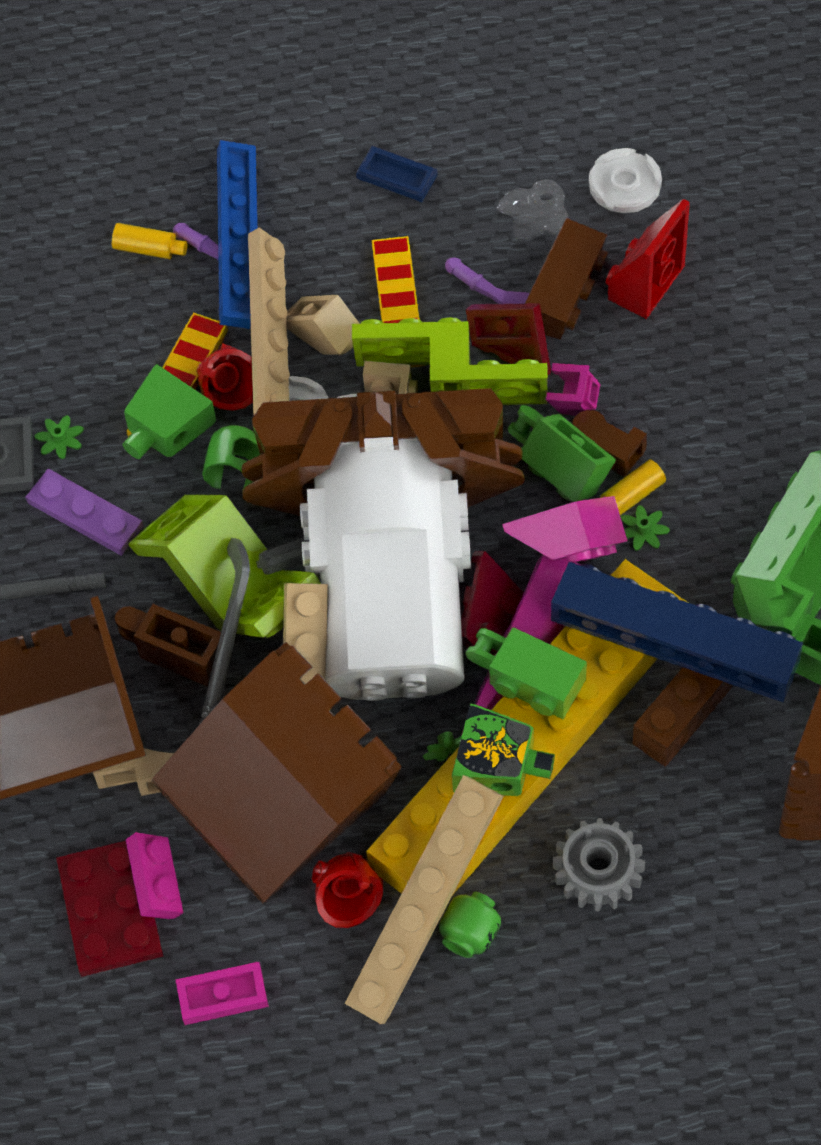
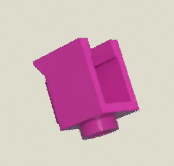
(579, 390)

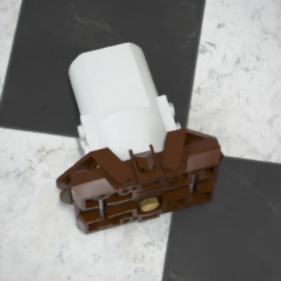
(386, 522)

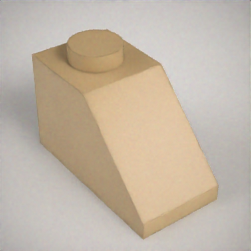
(322, 323)

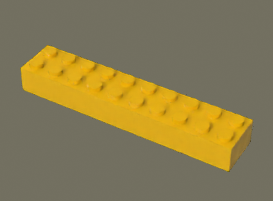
(609, 677)

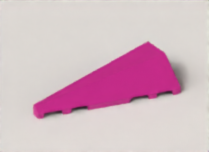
(531, 616)

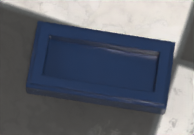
(396, 173)

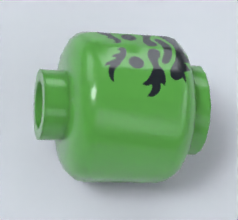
(469, 924)

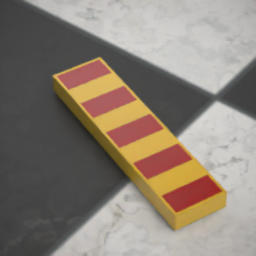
(395, 280)
(197, 341)

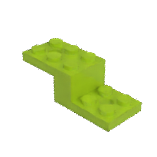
(447, 351)

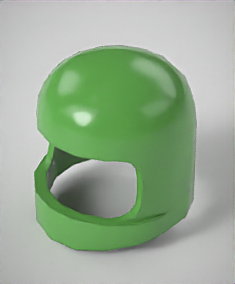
(222, 448)

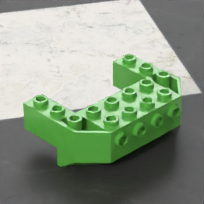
(782, 573)

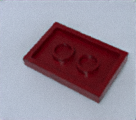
(106, 910)

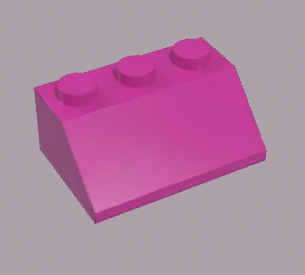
(573, 531)

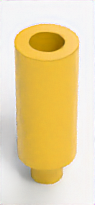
(147, 241)
(636, 485)

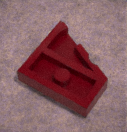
(509, 331)
(489, 601)

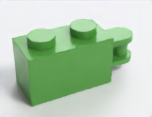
(561, 454)
(530, 670)

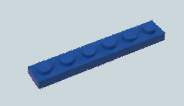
(235, 220)

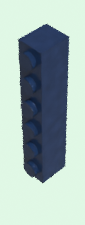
(676, 631)

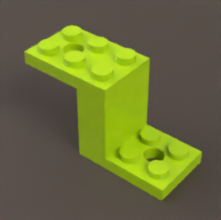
(195, 543)

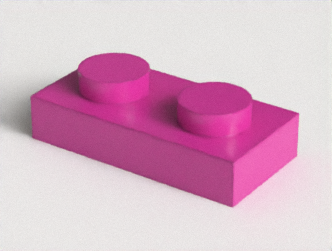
(154, 876)
(221, 993)

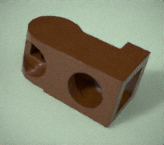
(620, 445)

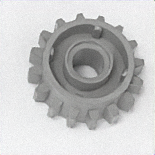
(603, 843)

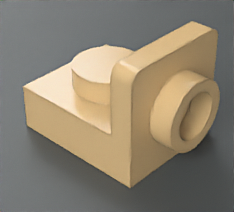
(388, 377)

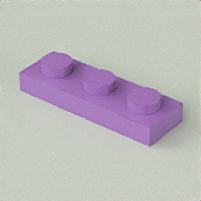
(84, 511)

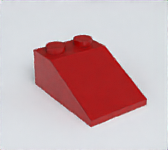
(651, 263)

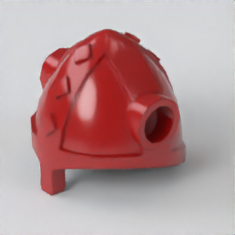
(227, 378)
(346, 890)

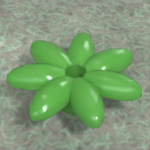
(59, 437)
(644, 528)
(446, 746)

